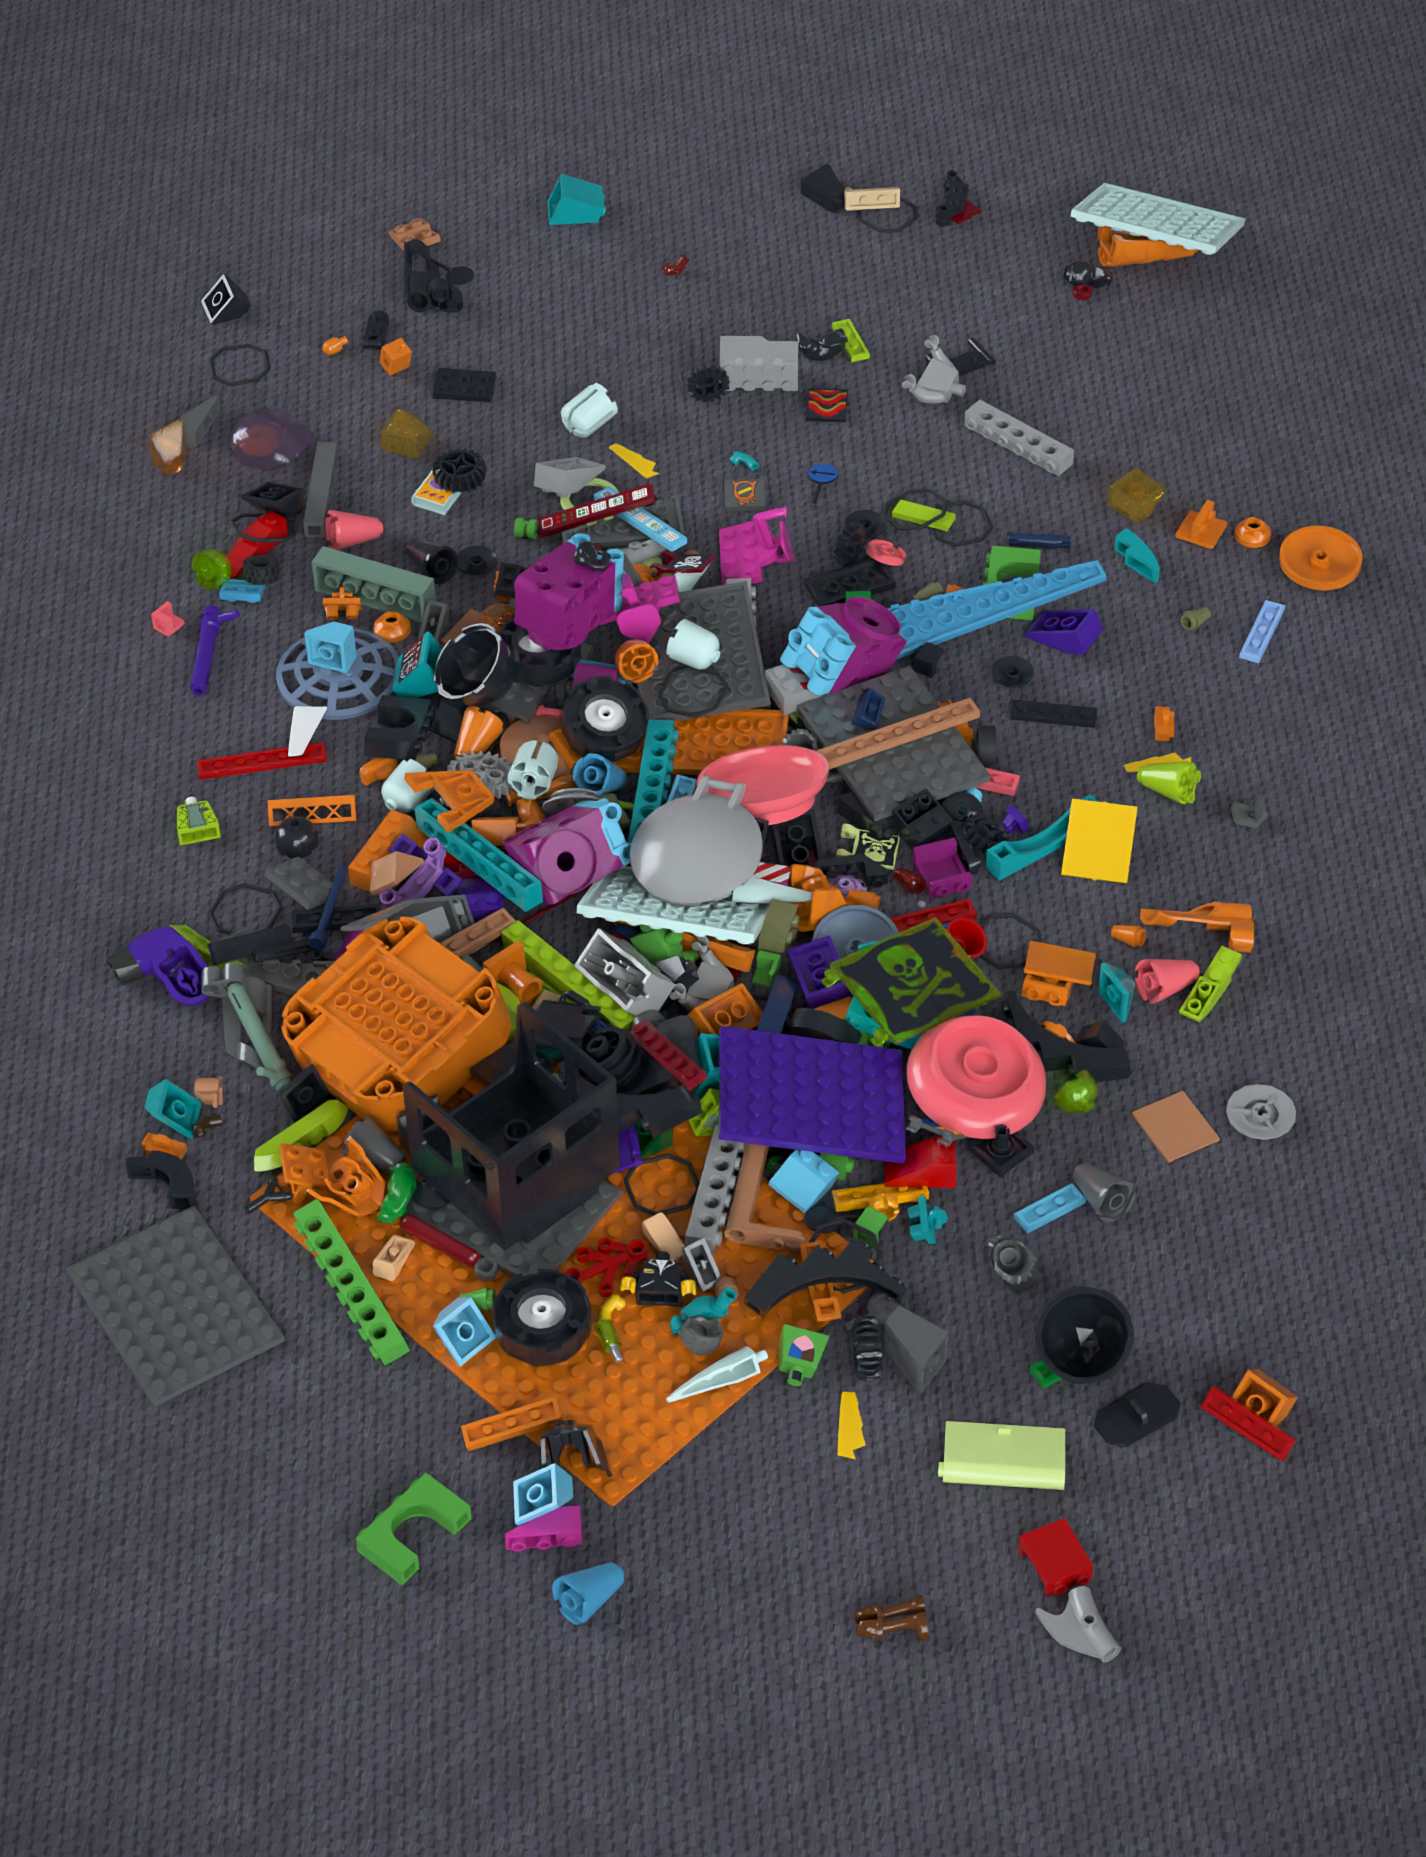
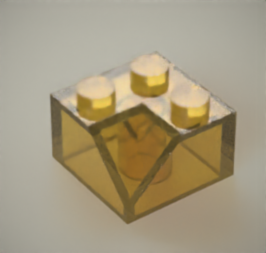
(405, 435)
(1135, 495)

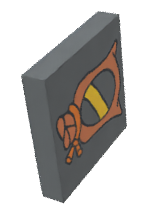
(744, 495)

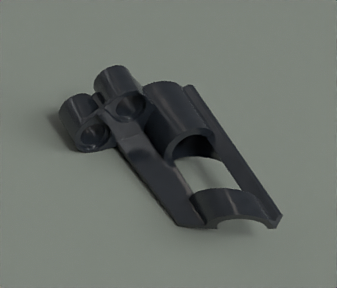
(427, 288)

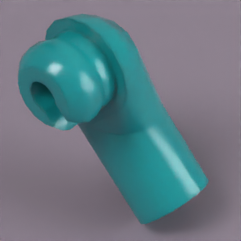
(750, 462)

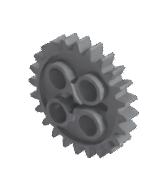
(490, 770)

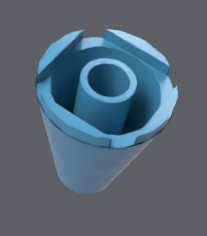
(598, 774)
(587, 1590)

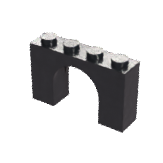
(400, 743)

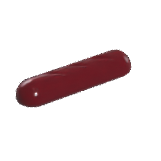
(439, 1240)

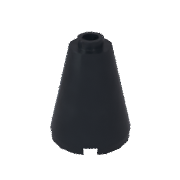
(433, 560)

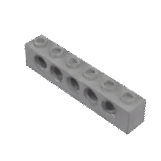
(1019, 437)
(714, 1191)

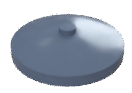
(854, 926)

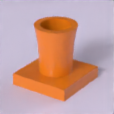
(510, 971)

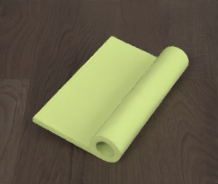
(1003, 1455)

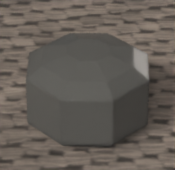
(486, 1269)

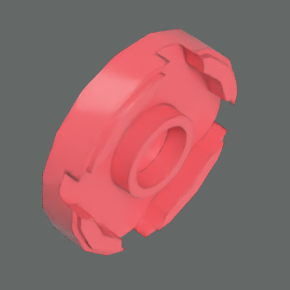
(885, 552)

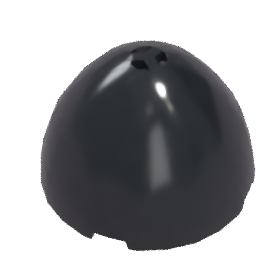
(475, 667)
(1083, 1316)

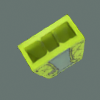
(196, 822)
(705, 1122)

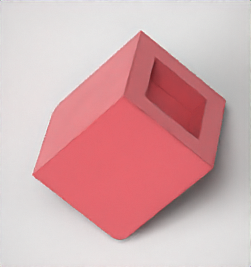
(165, 620)

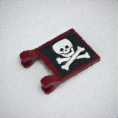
(682, 563)

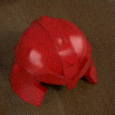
(968, 935)

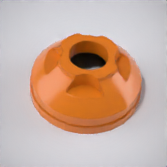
(1250, 536)
(393, 631)

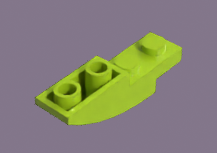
(1212, 984)

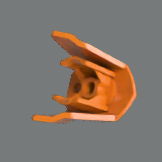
(824, 897)
(357, 1171)

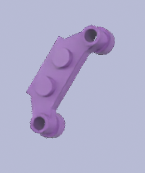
(422, 880)

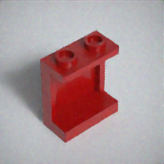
(1056, 1557)

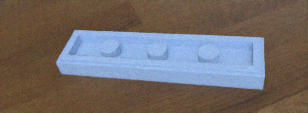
(1262, 631)

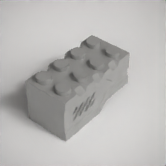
(759, 363)
(624, 974)

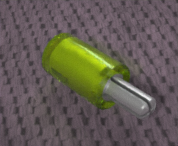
(609, 1338)

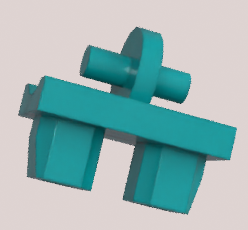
(928, 1218)

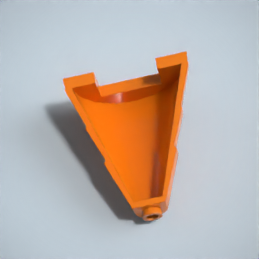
(1122, 249)

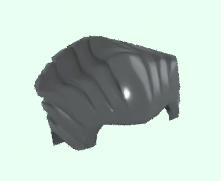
(701, 1335)

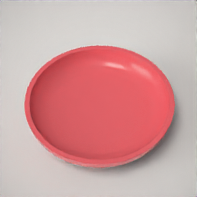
(777, 779)
(976, 1076)

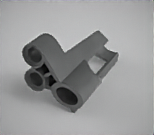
(215, 984)

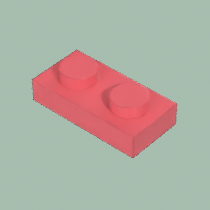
(1001, 782)

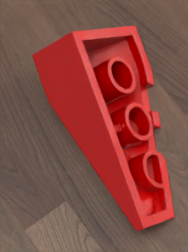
(265, 526)

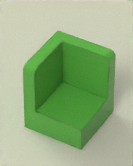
(767, 968)
(872, 1221)

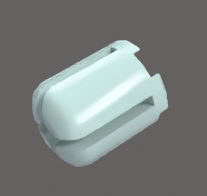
(588, 411)
(526, 766)

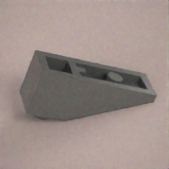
(199, 420)

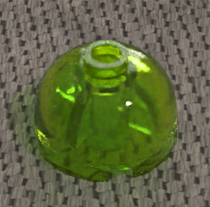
(209, 566)
(1077, 1094)

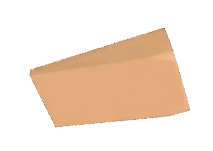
(663, 1236)
(392, 1257)

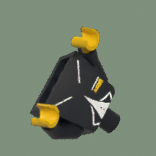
(659, 1282)

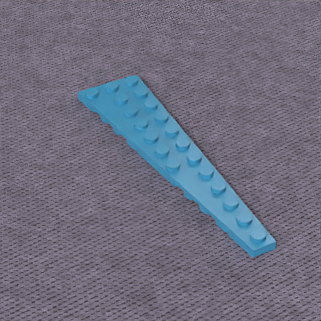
(976, 607)

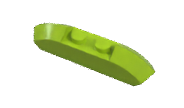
(305, 1132)

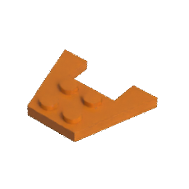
(459, 789)

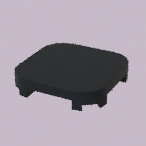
(651, 1076)

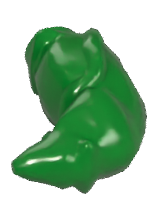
(401, 1188)

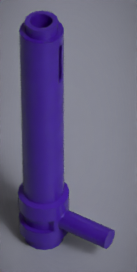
(209, 628)

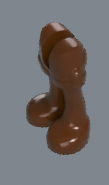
(873, 1624)

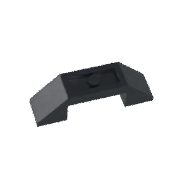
(873, 872)

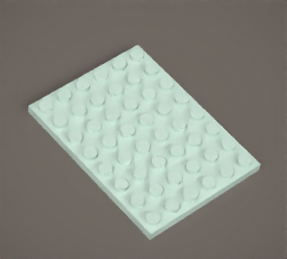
(1158, 218)
(624, 899)

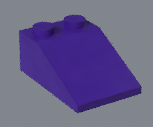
(1066, 629)
(481, 897)
(809, 965)

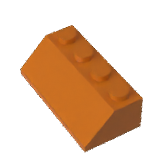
(379, 844)

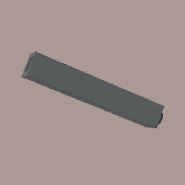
(320, 489)

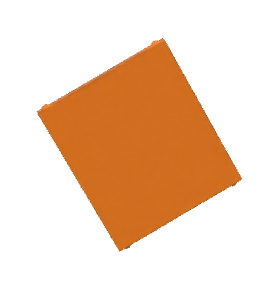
(1060, 963)

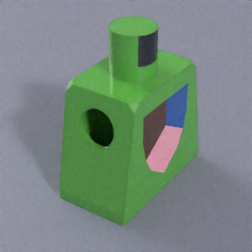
(800, 1352)

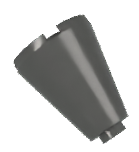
(376, 1144)
(1104, 1191)

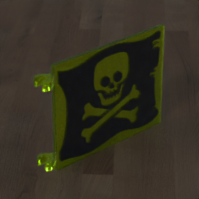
(913, 981)

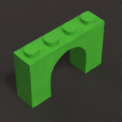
(1012, 562)
(423, 1498)

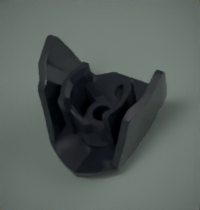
(572, 1433)

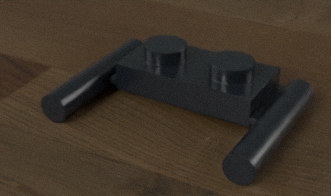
(971, 360)

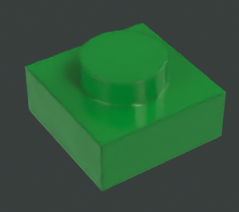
(1043, 1375)

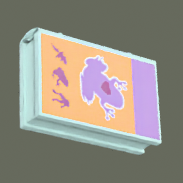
(433, 498)

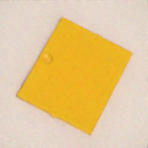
(1099, 841)

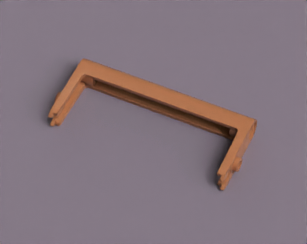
(739, 1222)

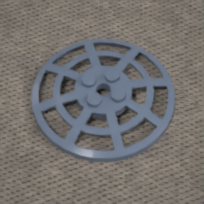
(337, 679)

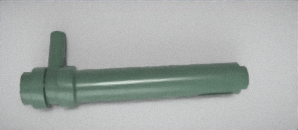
(274, 1066)

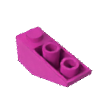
(549, 1530)

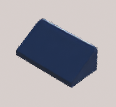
(868, 709)

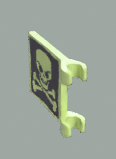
(881, 850)

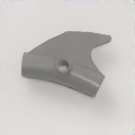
(640, 552)
(1081, 1626)

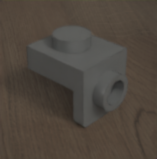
(1249, 815)

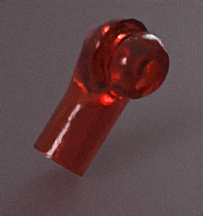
(675, 269)

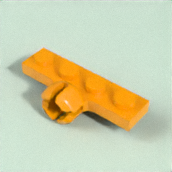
(877, 1197)

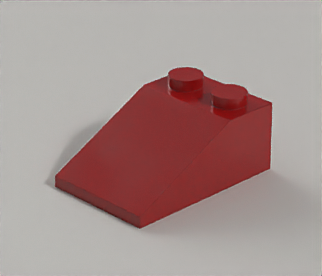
(925, 1165)

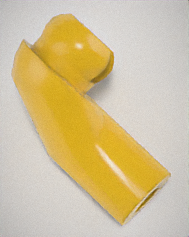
(609, 1305)

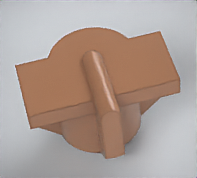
(209, 1090)

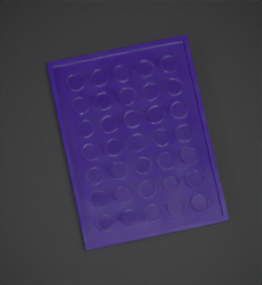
(811, 1095)

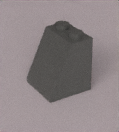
(915, 1346)

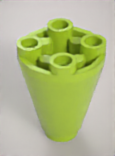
(1171, 780)

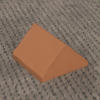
(392, 870)

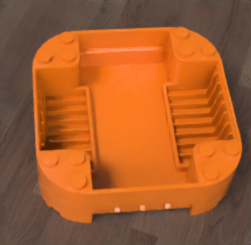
(395, 1015)

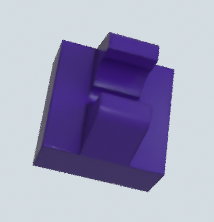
(1015, 821)

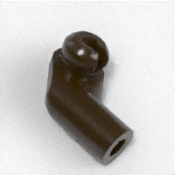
(206, 1122)

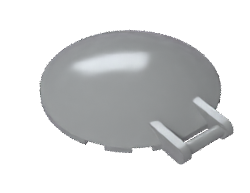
(697, 846)

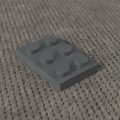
(301, 882)

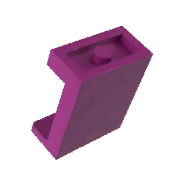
(941, 868)

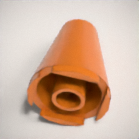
(477, 731)

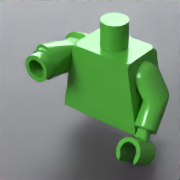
(661, 945)

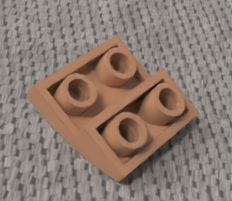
(416, 229)

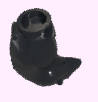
(1083, 273)
(824, 348)

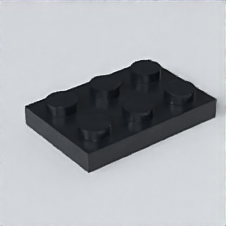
(464, 385)

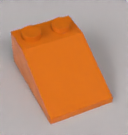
(729, 1009)

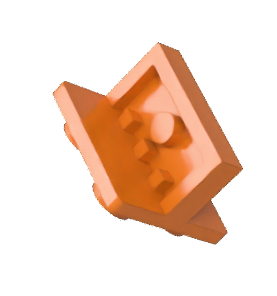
(1202, 527)
(303, 1168)

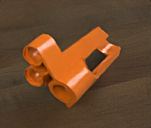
(1218, 916)

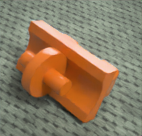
(342, 602)

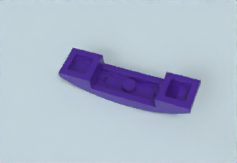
(447, 881)

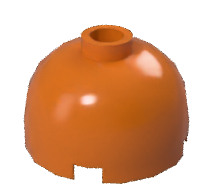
(636, 660)

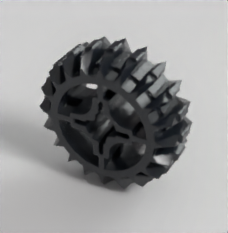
(459, 470)
(866, 1348)

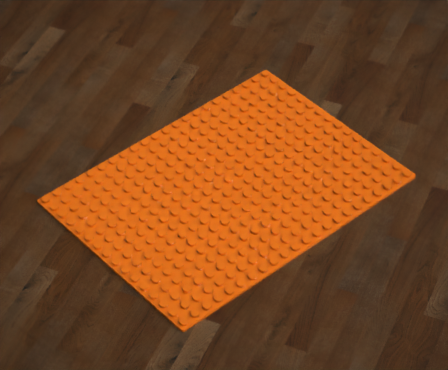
(621, 1398)

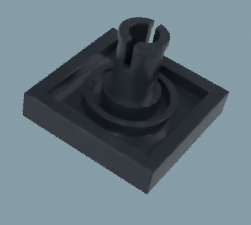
(1003, 1151)

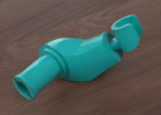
(705, 1306)

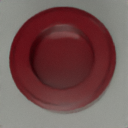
(1082, 292)

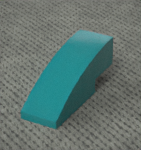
(1137, 555)

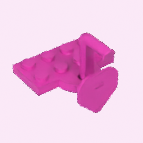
(752, 546)
(641, 606)

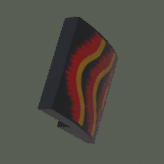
(827, 405)

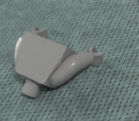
(938, 380)
(713, 979)

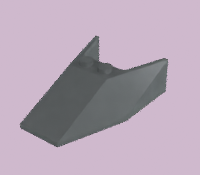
(441, 915)

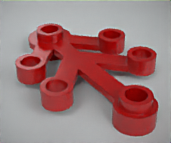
(609, 1262)

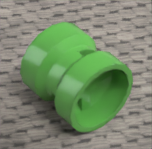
(525, 528)

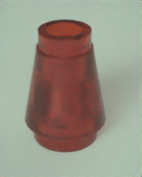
(910, 880)

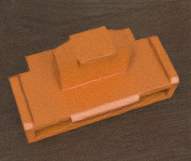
(1163, 723)
(377, 770)
(163, 1143)

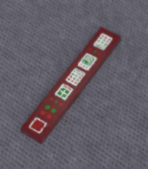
(596, 510)

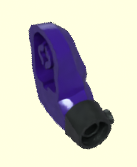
(167, 957)

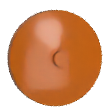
(1320, 557)

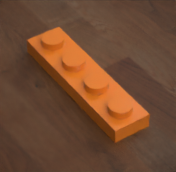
(511, 1423)

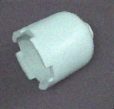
(693, 645)
(398, 793)

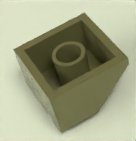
(778, 927)

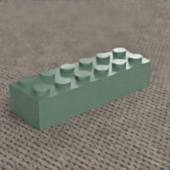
(373, 582)

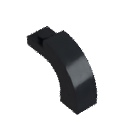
(820, 1025)
(167, 1169)

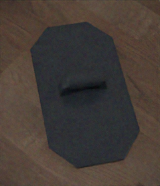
(1137, 1414)

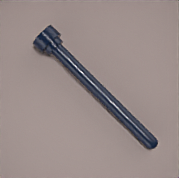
(318, 938)

